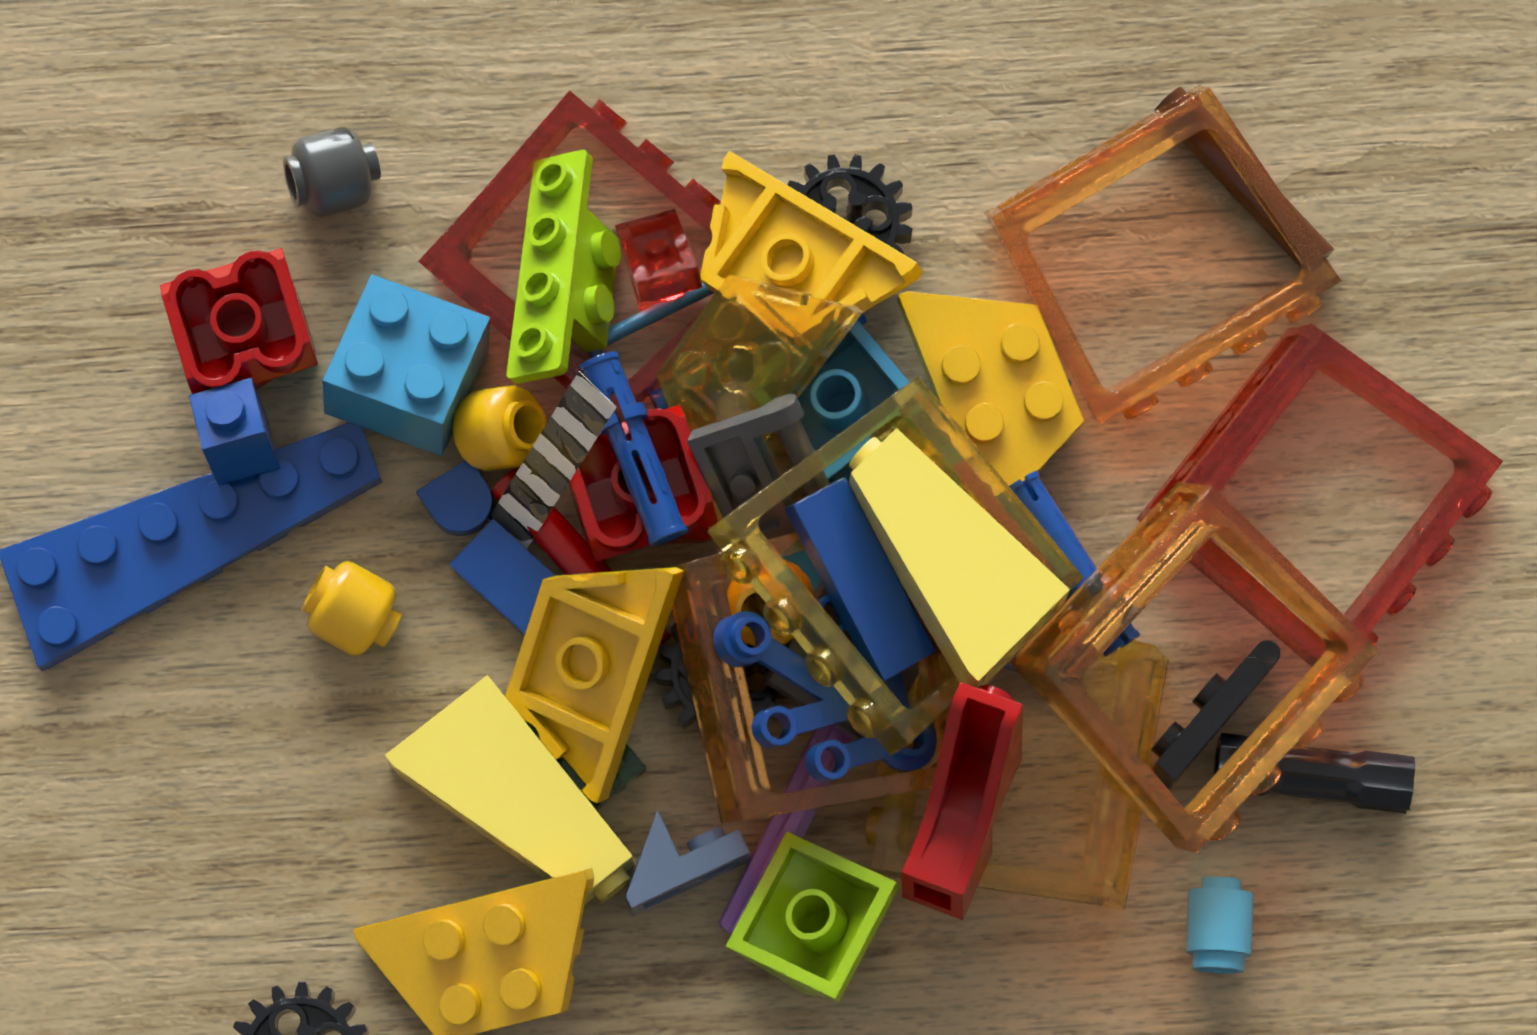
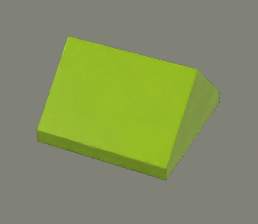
(812, 918)

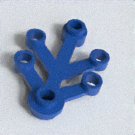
(827, 711)

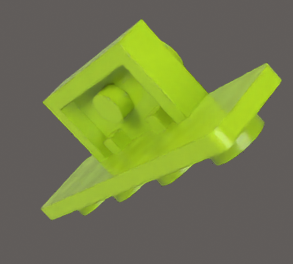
(563, 272)

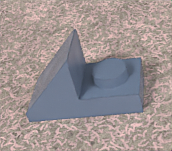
(665, 874)

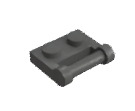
(740, 465)

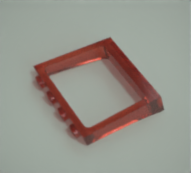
(451, 254)
(1250, 418)

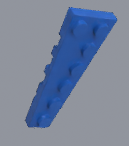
(134, 557)

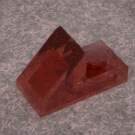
(658, 258)

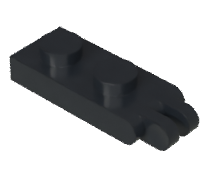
(1217, 704)

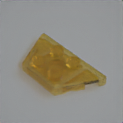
(751, 349)

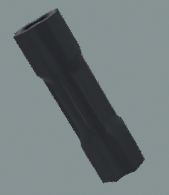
(1360, 778)

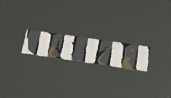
(553, 459)

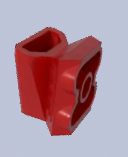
(239, 322)
(606, 505)

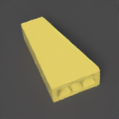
(955, 561)
(507, 786)

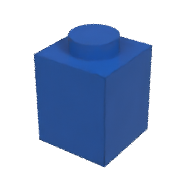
(234, 431)

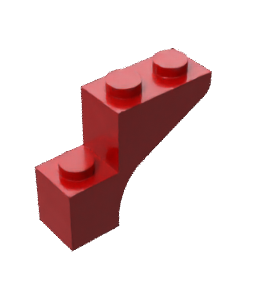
(967, 791)

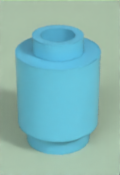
(1219, 925)

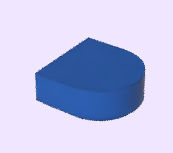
(458, 500)

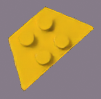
(797, 244)
(995, 376)
(590, 664)
(486, 956)

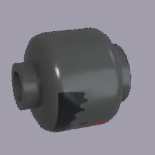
(331, 171)

